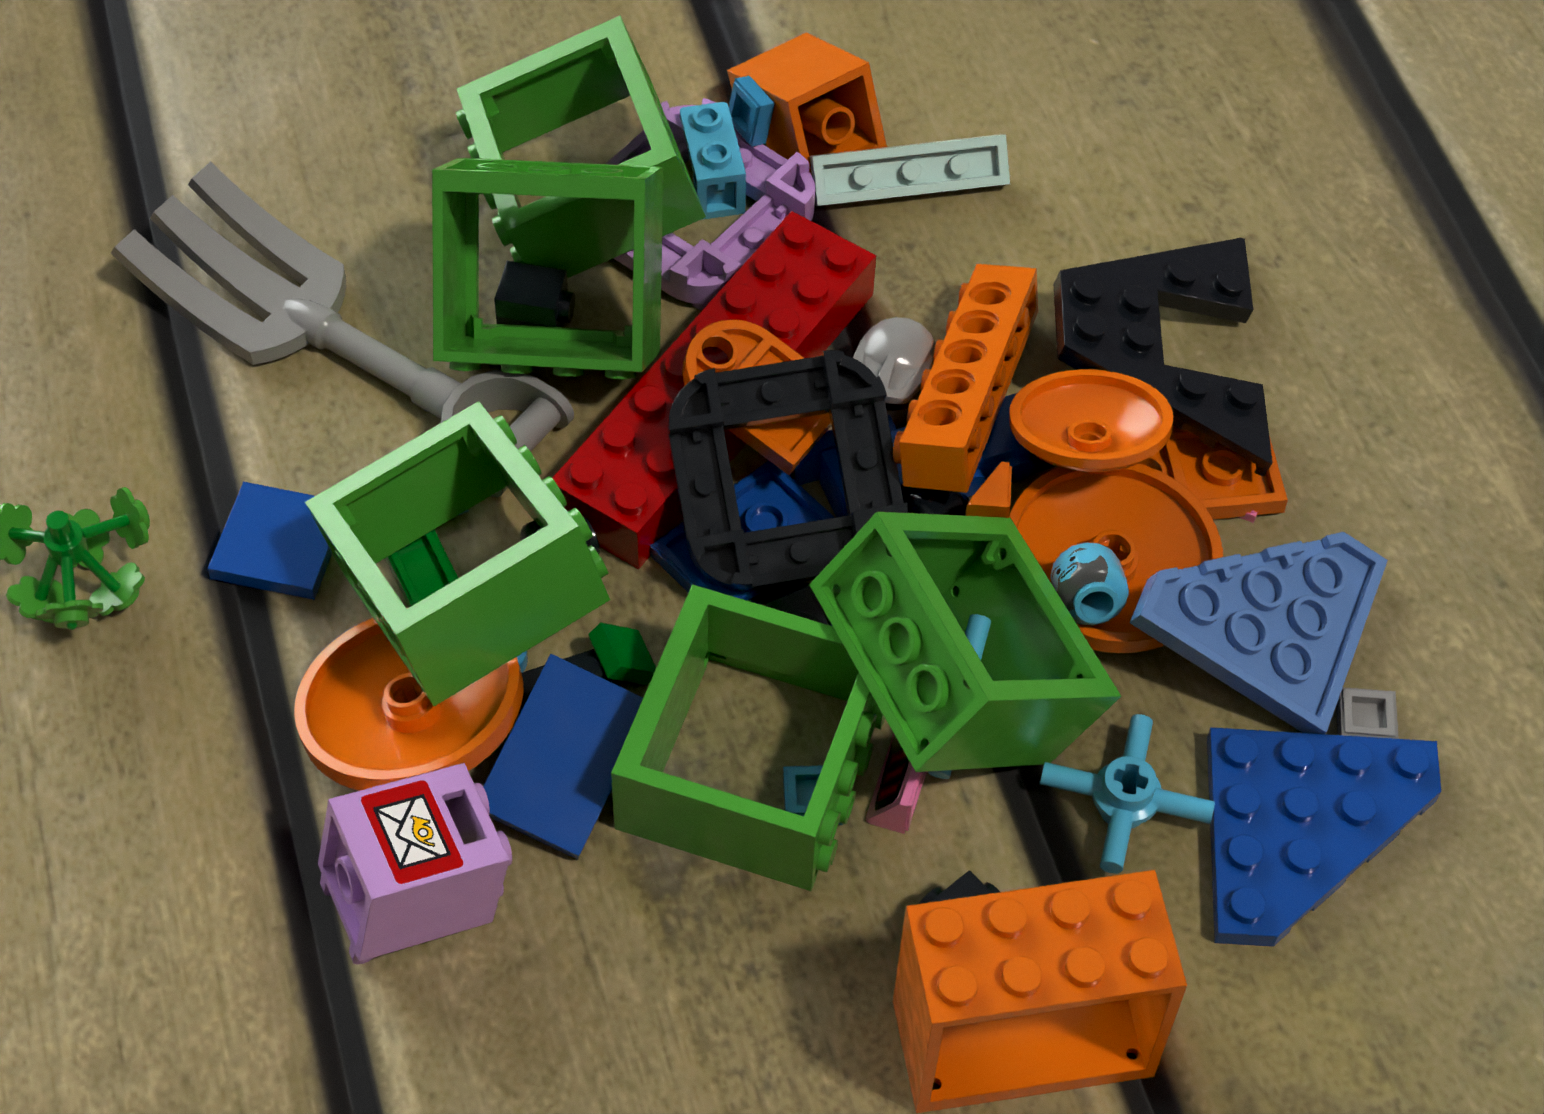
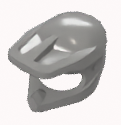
(898, 354)

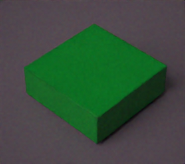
(622, 653)

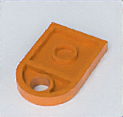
(747, 346)
(1220, 477)

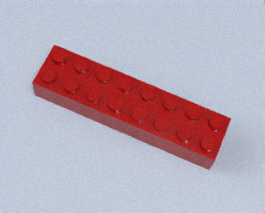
(796, 286)

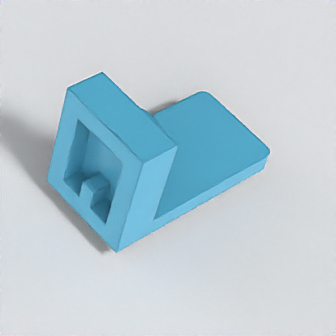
(715, 159)

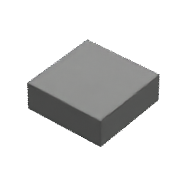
(1367, 713)

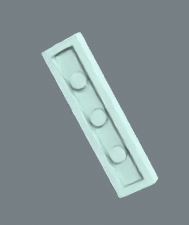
(910, 169)

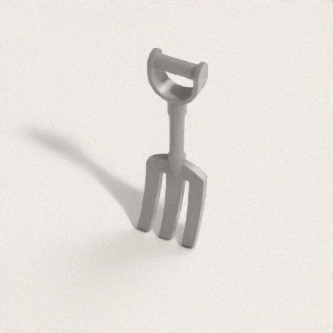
(308, 312)

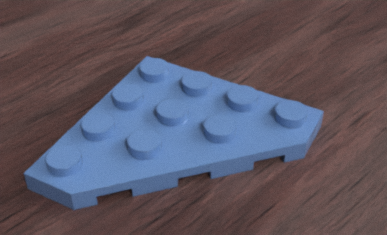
(1270, 621)

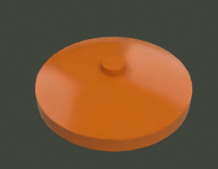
(1135, 513)
(374, 725)

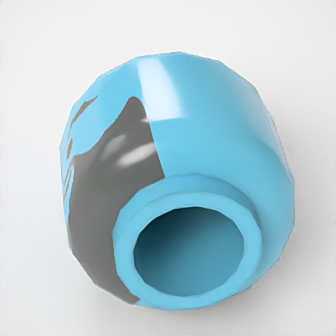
(1090, 583)

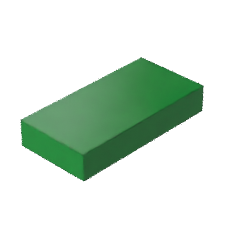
(421, 568)

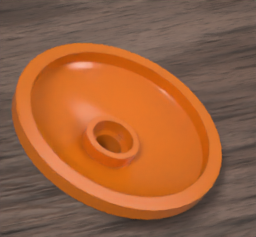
(1091, 420)

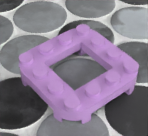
(771, 180)

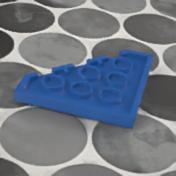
(1303, 817)

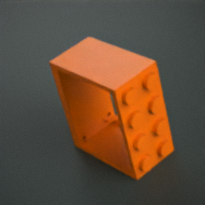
(1036, 990)

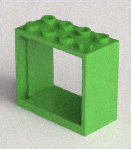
(717, 822)

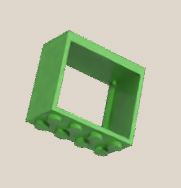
(549, 93)
(457, 329)
(496, 606)
(903, 612)

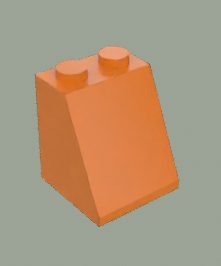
(819, 96)

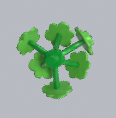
(70, 543)

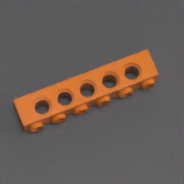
(967, 379)

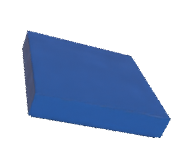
(271, 543)

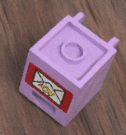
(412, 861)

